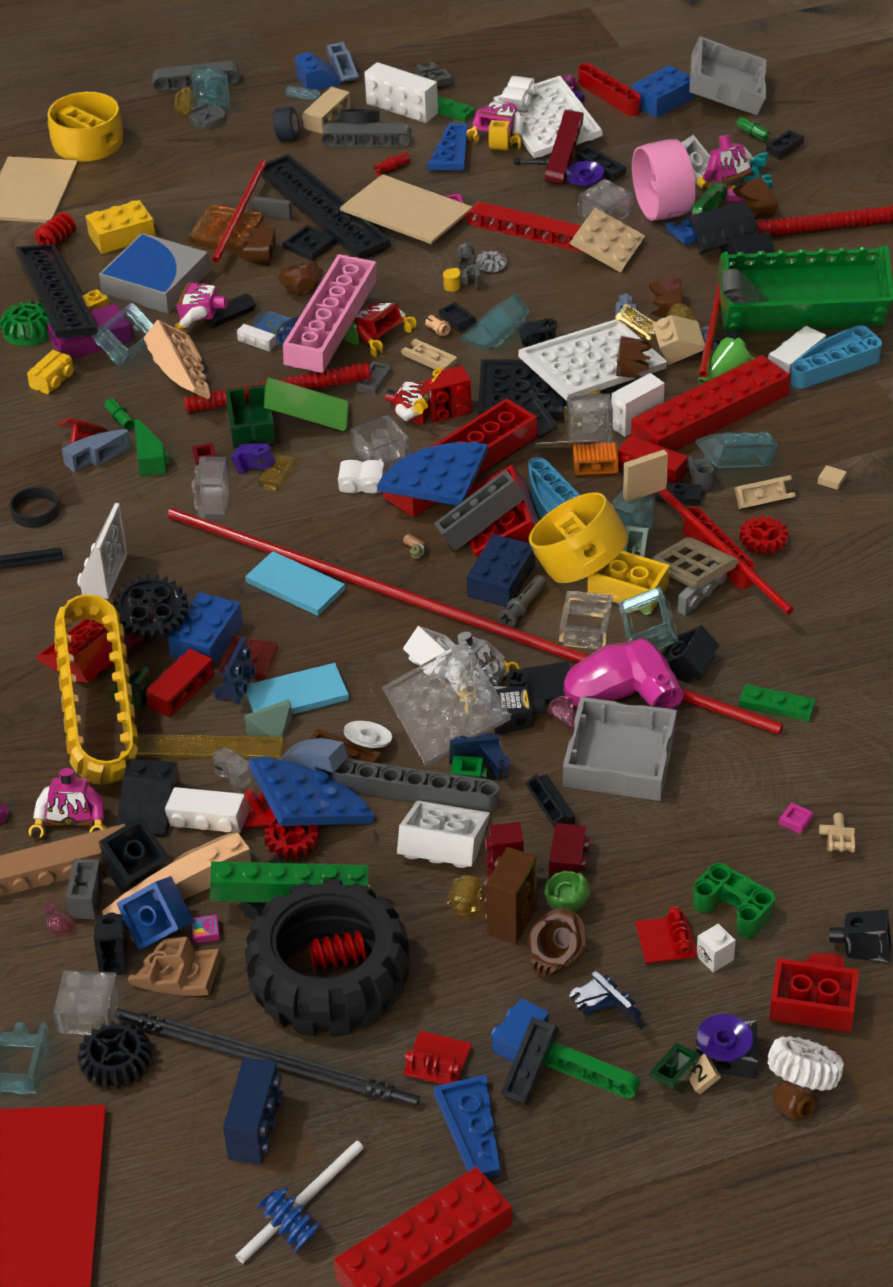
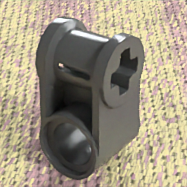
(701, 471)

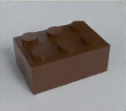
(511, 895)

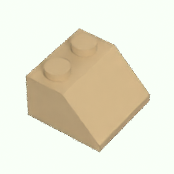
(678, 338)

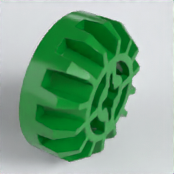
(25, 324)

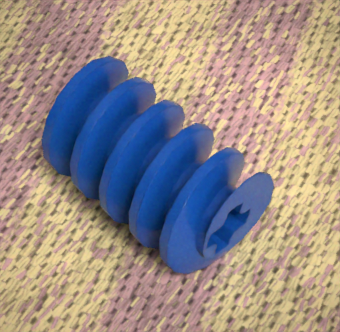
(289, 1217)

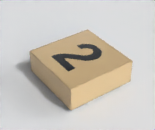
(704, 1074)

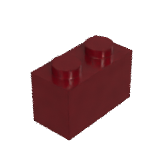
(568, 849)

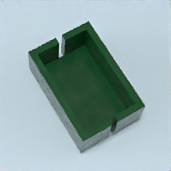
(251, 422)

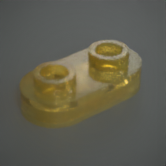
(184, 101)

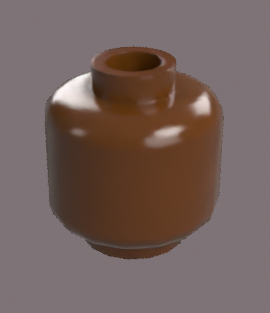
(794, 1100)

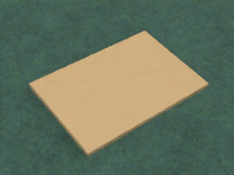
(33, 188)
(406, 208)

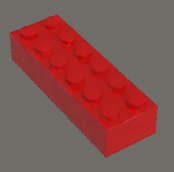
(428, 1236)

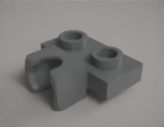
(442, 76)

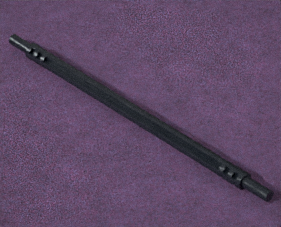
(284, 1061)

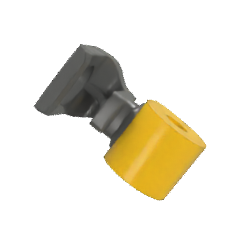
(454, 278)

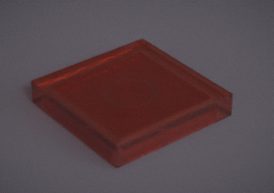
(261, 654)

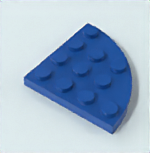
(436, 473)
(307, 796)

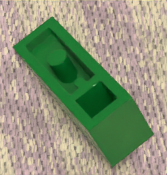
(149, 451)

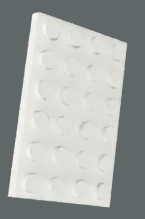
(545, 114)
(584, 359)

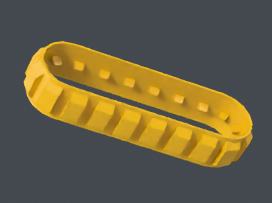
(100, 610)

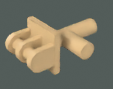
(838, 836)

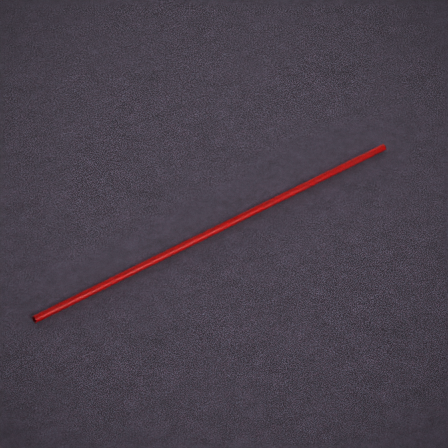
(452, 612)

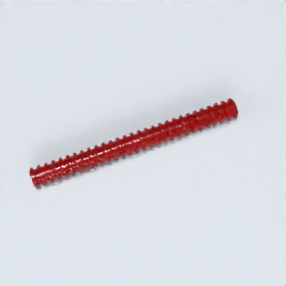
(826, 221)
(309, 381)

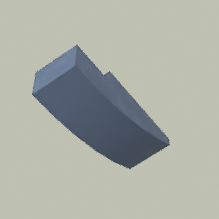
(341, 62)
(95, 449)
(317, 754)

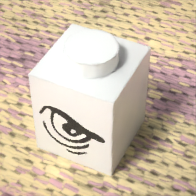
(715, 948)

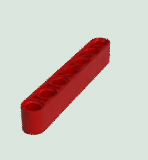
(523, 225)

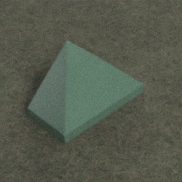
(636, 540)
(270, 720)

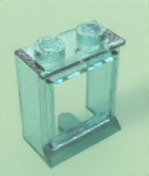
(112, 345)
(659, 635)
(22, 1082)

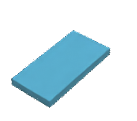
(295, 583)
(304, 689)

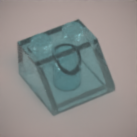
(210, 87)

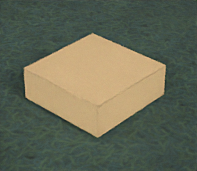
(831, 477)

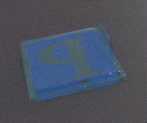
(270, 323)

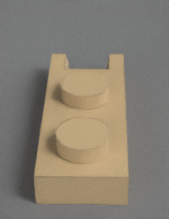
(429, 355)
(763, 492)

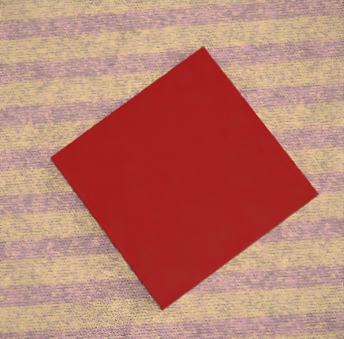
(49, 1194)

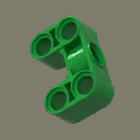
(724, 885)

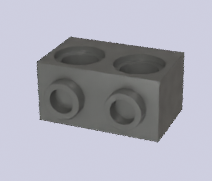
(84, 889)

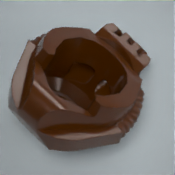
(300, 278)
(556, 941)

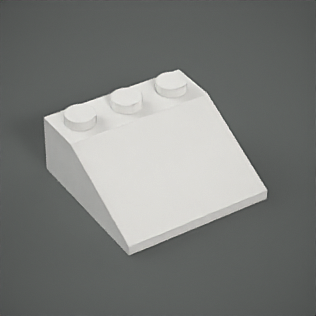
(105, 558)
(442, 833)

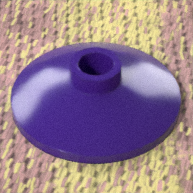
(585, 173)
(724, 1029)

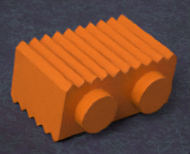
(595, 459)

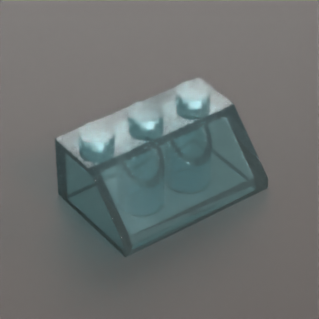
(497, 323)
(739, 449)

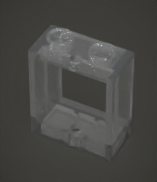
(588, 605)

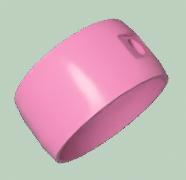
(663, 179)

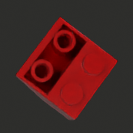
(450, 394)

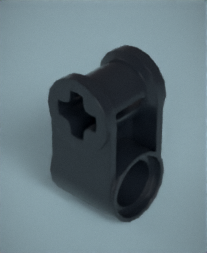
(537, 331)

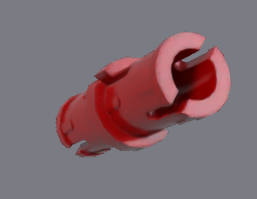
(391, 163)

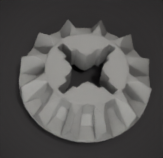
(486, 261)
(495, 672)

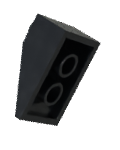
(146, 793)

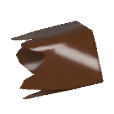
(758, 198)
(261, 246)
(667, 294)
(631, 357)

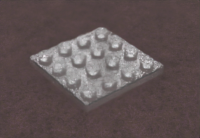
(445, 701)

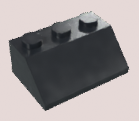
(722, 225)

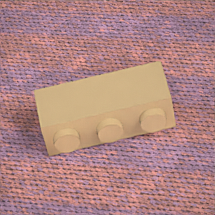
(326, 109)

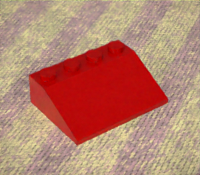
(514, 524)
(89, 650)

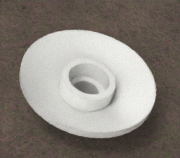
(367, 734)

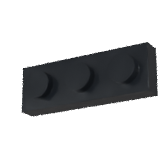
(611, 168)
(529, 1061)

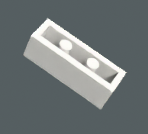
(256, 337)

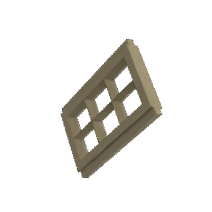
(698, 548)

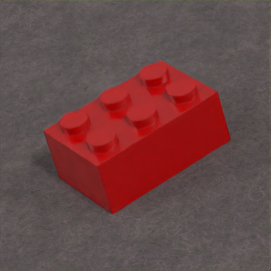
(813, 995)

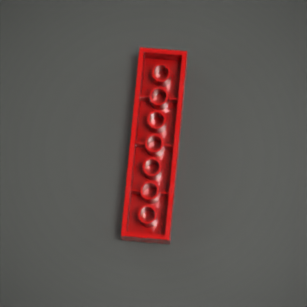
(712, 404)
(501, 427)

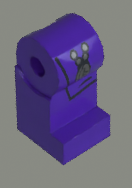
(253, 456)

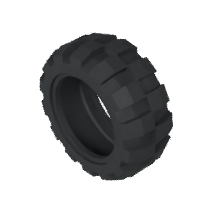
(337, 1001)

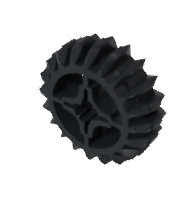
(116, 1063)

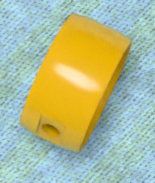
(85, 126)
(584, 546)

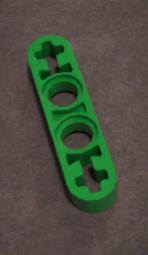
(711, 198)
(593, 1071)

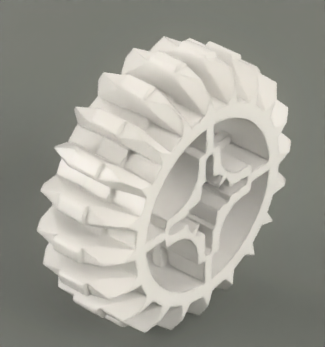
(805, 1063)

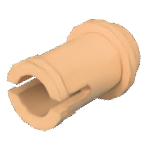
(441, 327)

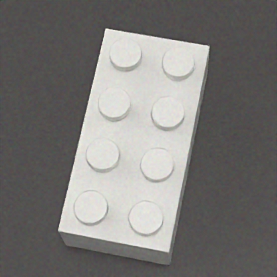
(401, 92)

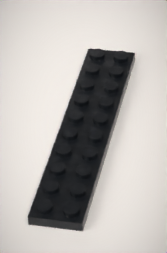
(323, 207)
(56, 291)

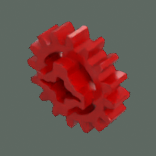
(763, 534)
(291, 839)

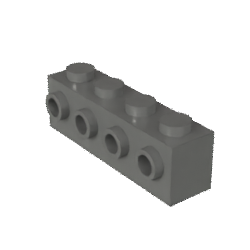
(480, 510)

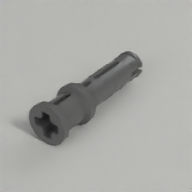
(518, 606)

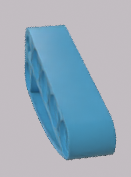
(836, 356)
(547, 487)

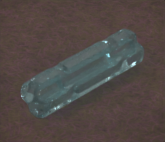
(300, 92)

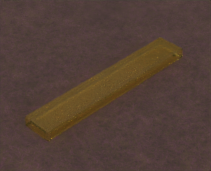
(204, 746)

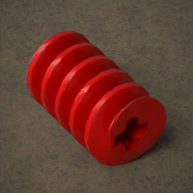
(55, 229)
(337, 951)

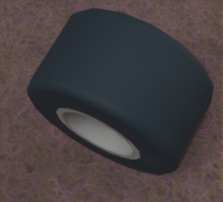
(286, 123)

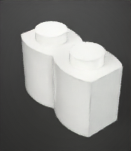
(519, 91)
(360, 476)

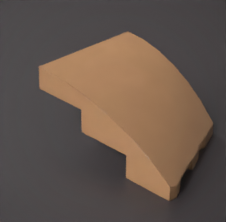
(178, 969)

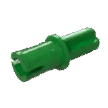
(753, 129)
(119, 414)

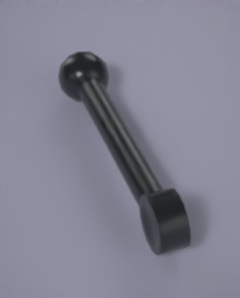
(517, 161)

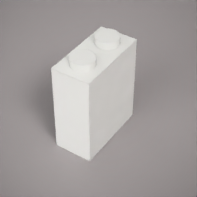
(635, 400)

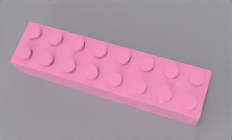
(329, 313)

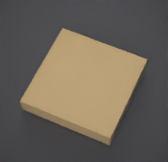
(645, 475)

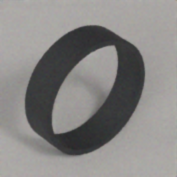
(359, 116)
(39, 520)

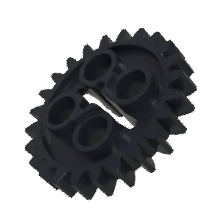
(133, 603)

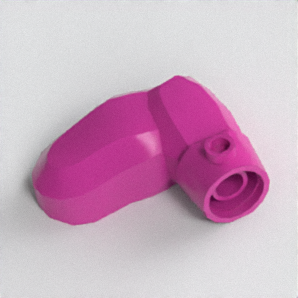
(621, 671)

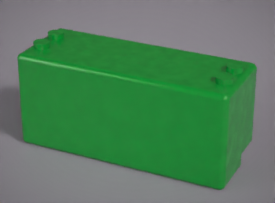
(810, 291)

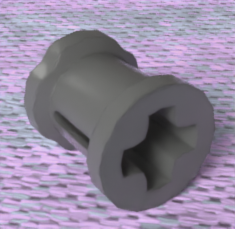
(466, 258)

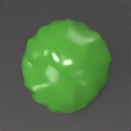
(567, 891)

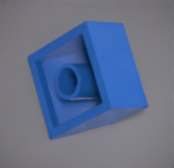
(315, 72)
(155, 912)

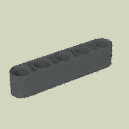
(170, 73)
(357, 136)
(740, 288)

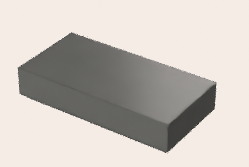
(273, 208)
(379, 374)

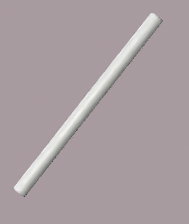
(303, 1198)

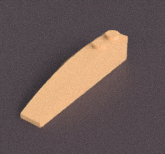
(177, 357)
(193, 868)

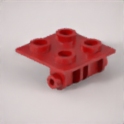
(666, 937)
(436, 1058)

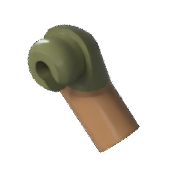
(417, 546)

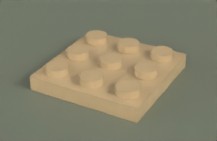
(607, 239)

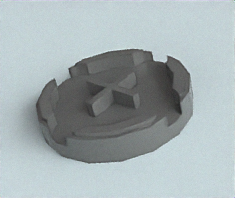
(207, 116)

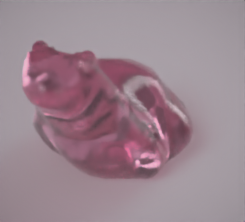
(563, 710)
(56, 920)

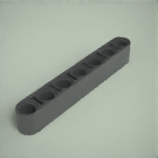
(418, 784)

